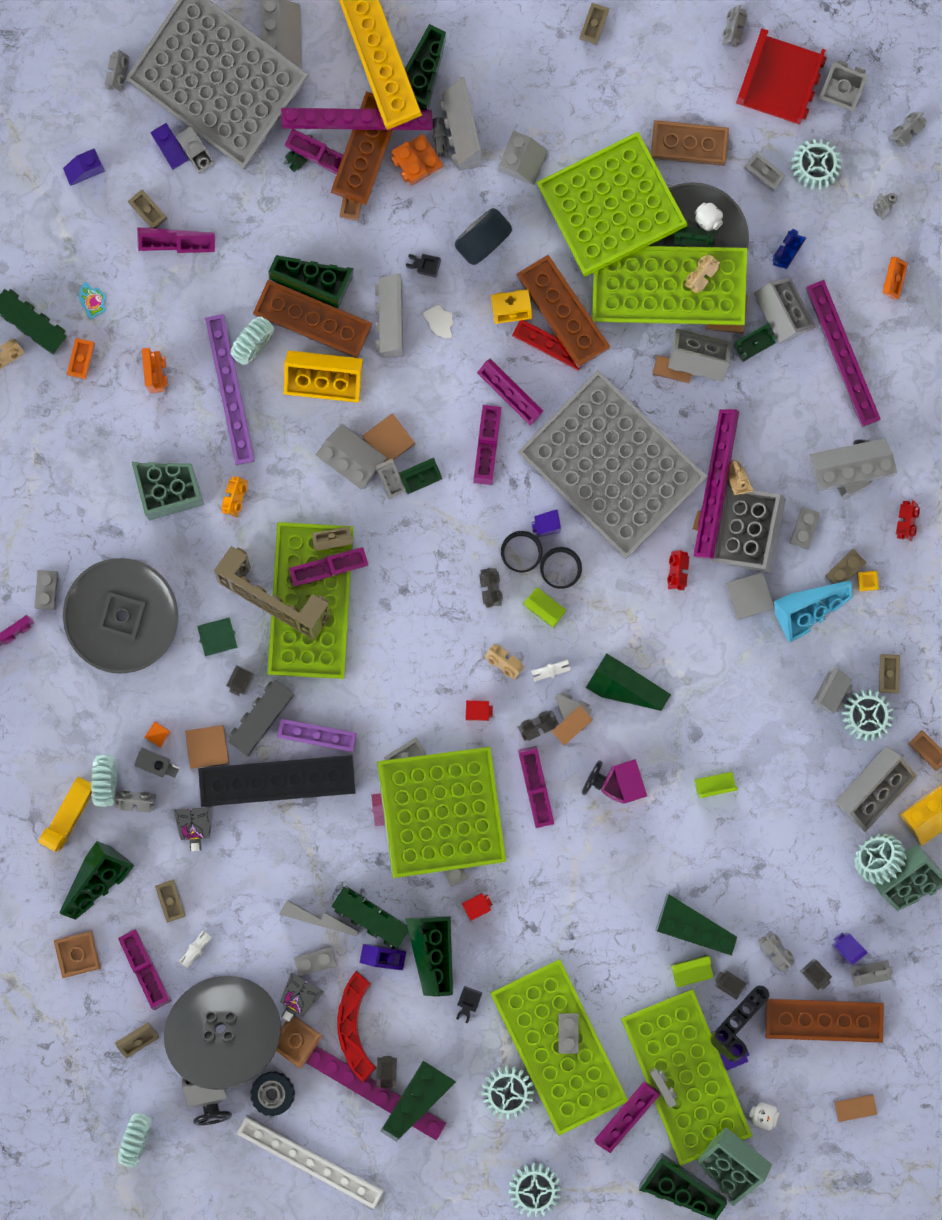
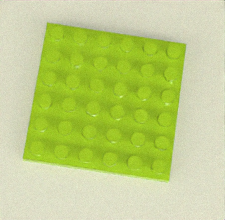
(611, 204)
(441, 812)

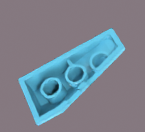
(804, 608)

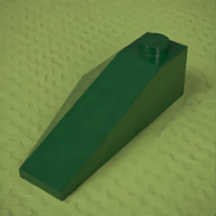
(623, 684)
(97, 874)

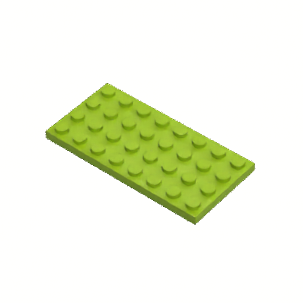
(652, 288)
(289, 649)
(678, 1042)
(569, 1085)

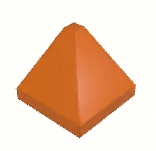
(157, 734)

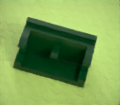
(755, 342)
(420, 475)

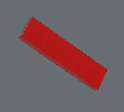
(543, 342)

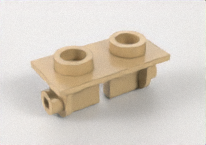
(705, 266)
(10, 351)
(738, 479)
(510, 667)

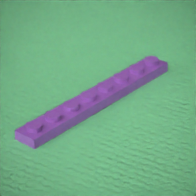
(229, 389)

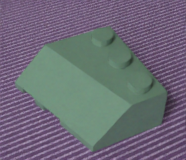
(167, 488)
(917, 879)
(734, 1165)

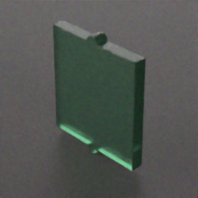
(217, 636)

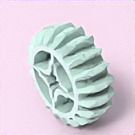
(807, 151)
(252, 340)
(874, 720)
(104, 780)
(880, 858)
(516, 1095)
(134, 1140)
(543, 1190)

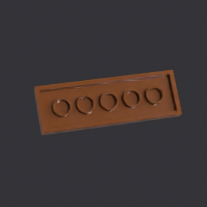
(361, 160)
(563, 311)
(312, 319)
(824, 1020)

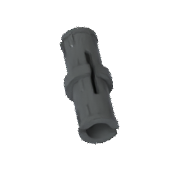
(439, 137)

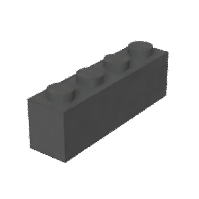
(261, 718)

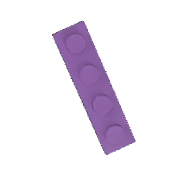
(316, 735)

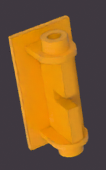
(237, 488)

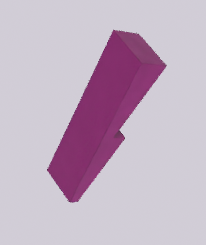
(314, 151)
(183, 241)
(487, 445)
(327, 567)
(536, 787)
(144, 970)

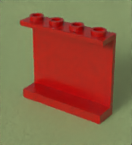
(781, 78)

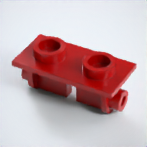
(909, 513)
(678, 562)

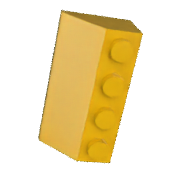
(322, 376)
(925, 816)

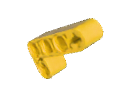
(57, 833)

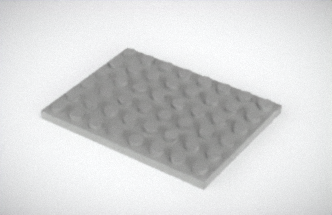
(217, 78)
(612, 464)

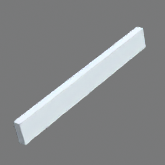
(310, 1162)

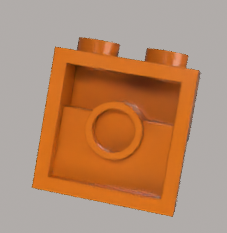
(416, 160)
(153, 371)

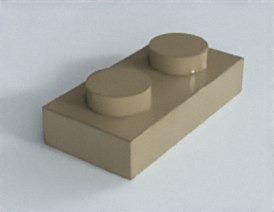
(594, 23)
(147, 209)
(332, 538)
(846, 568)
(889, 673)
(170, 901)
(137, 1040)

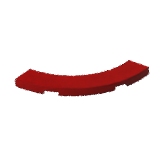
(348, 1027)

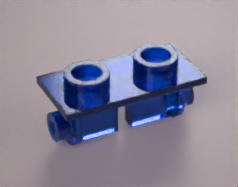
(786, 253)

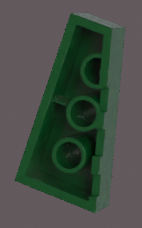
(424, 65)
(312, 279)
(30, 322)
(370, 916)
(689, 925)
(432, 953)
(419, 1096)
(674, 1183)

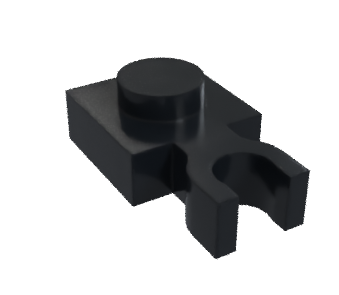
(427, 265)
(468, 1001)

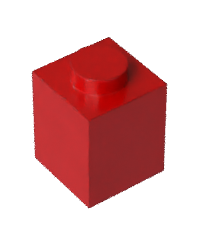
(478, 710)
(477, 906)

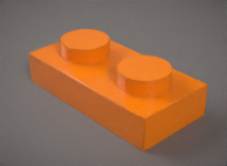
(895, 278)
(80, 358)

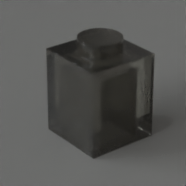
(240, 681)
(816, 974)
(729, 984)
(386, 1072)

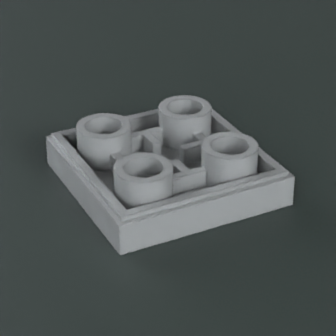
(749, 596)

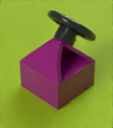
(621, 783)

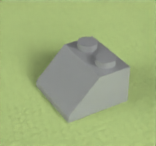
(522, 158)
(832, 691)

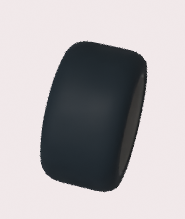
(483, 236)

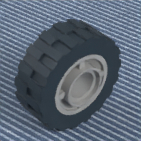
(260, 1096)

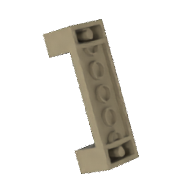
(231, 575)

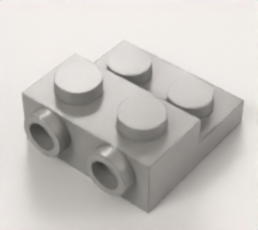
(843, 85)

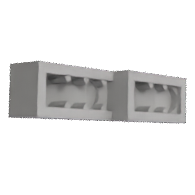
(294, 911)

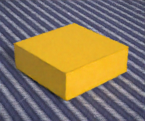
(867, 581)

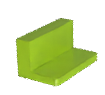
(544, 607)
(715, 785)
(692, 971)

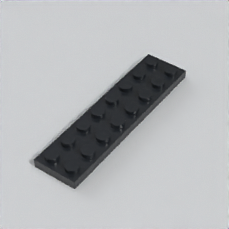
(276, 780)

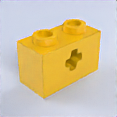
(511, 306)

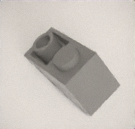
(194, 149)
(567, 705)

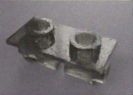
(493, 596)
(545, 720)

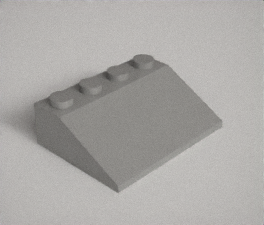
(461, 126)
(749, 530)

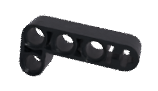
(741, 1019)

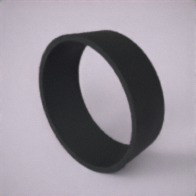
(526, 534)
(564, 550)

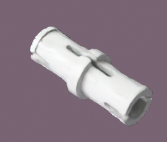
(550, 670)
(195, 949)

